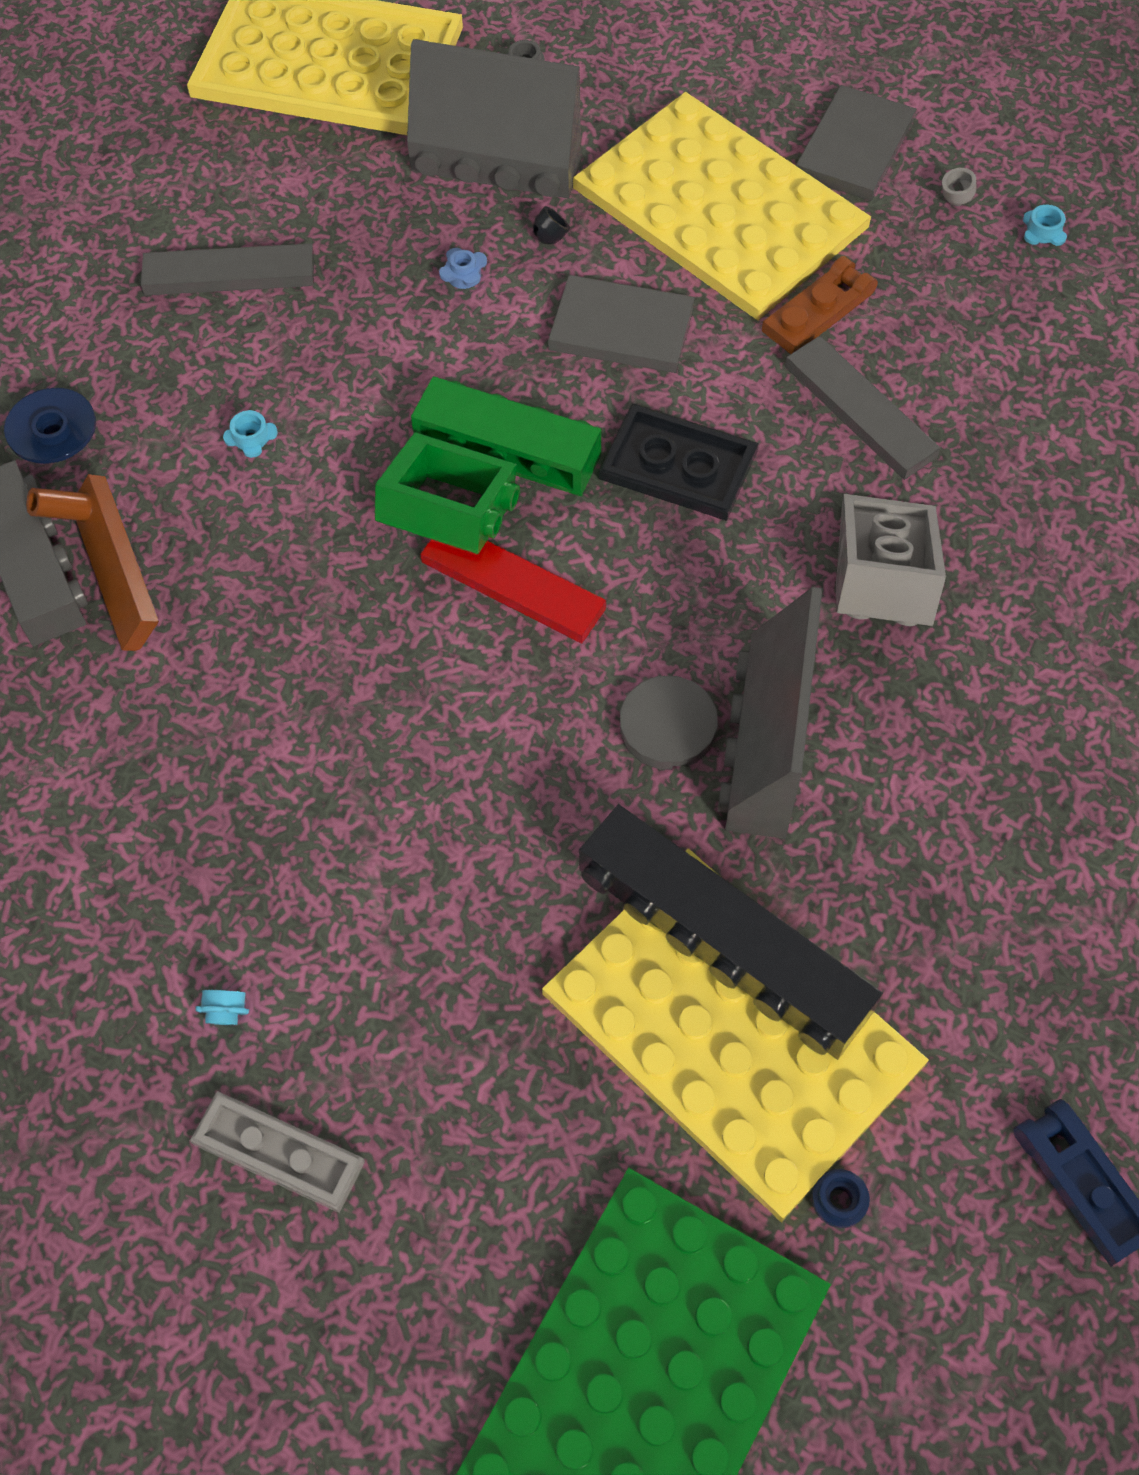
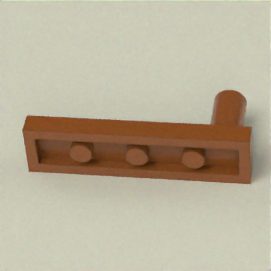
(108, 553)

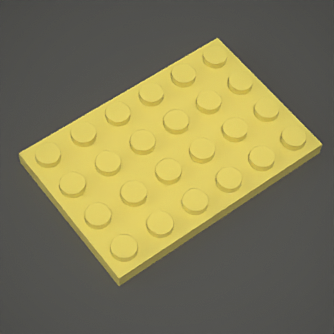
(319, 58)
(722, 204)
(726, 1069)

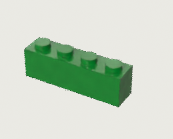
(541, 443)

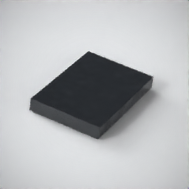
(678, 461)

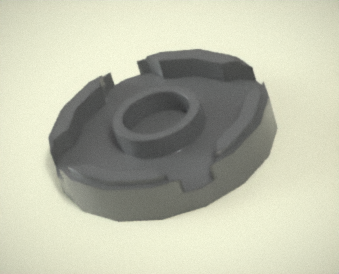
(668, 722)

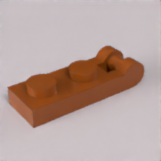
(819, 306)

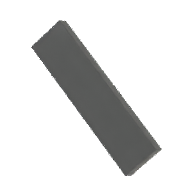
(227, 269)
(862, 407)

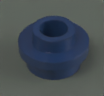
(851, 1184)

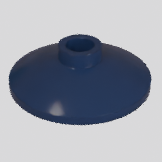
(49, 411)

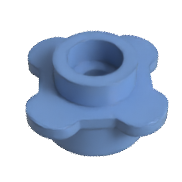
(463, 268)

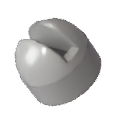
(967, 183)

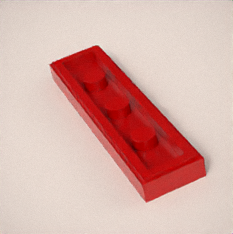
(520, 586)

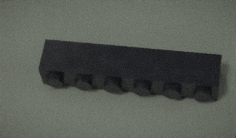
(728, 932)

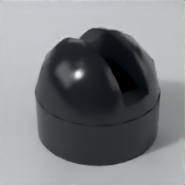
(550, 226)

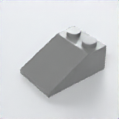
(889, 561)

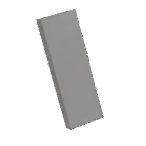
(278, 1151)

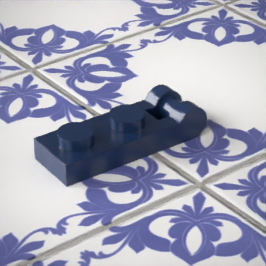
(1084, 1180)

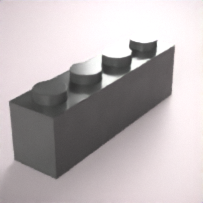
(33, 567)

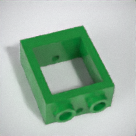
(441, 519)

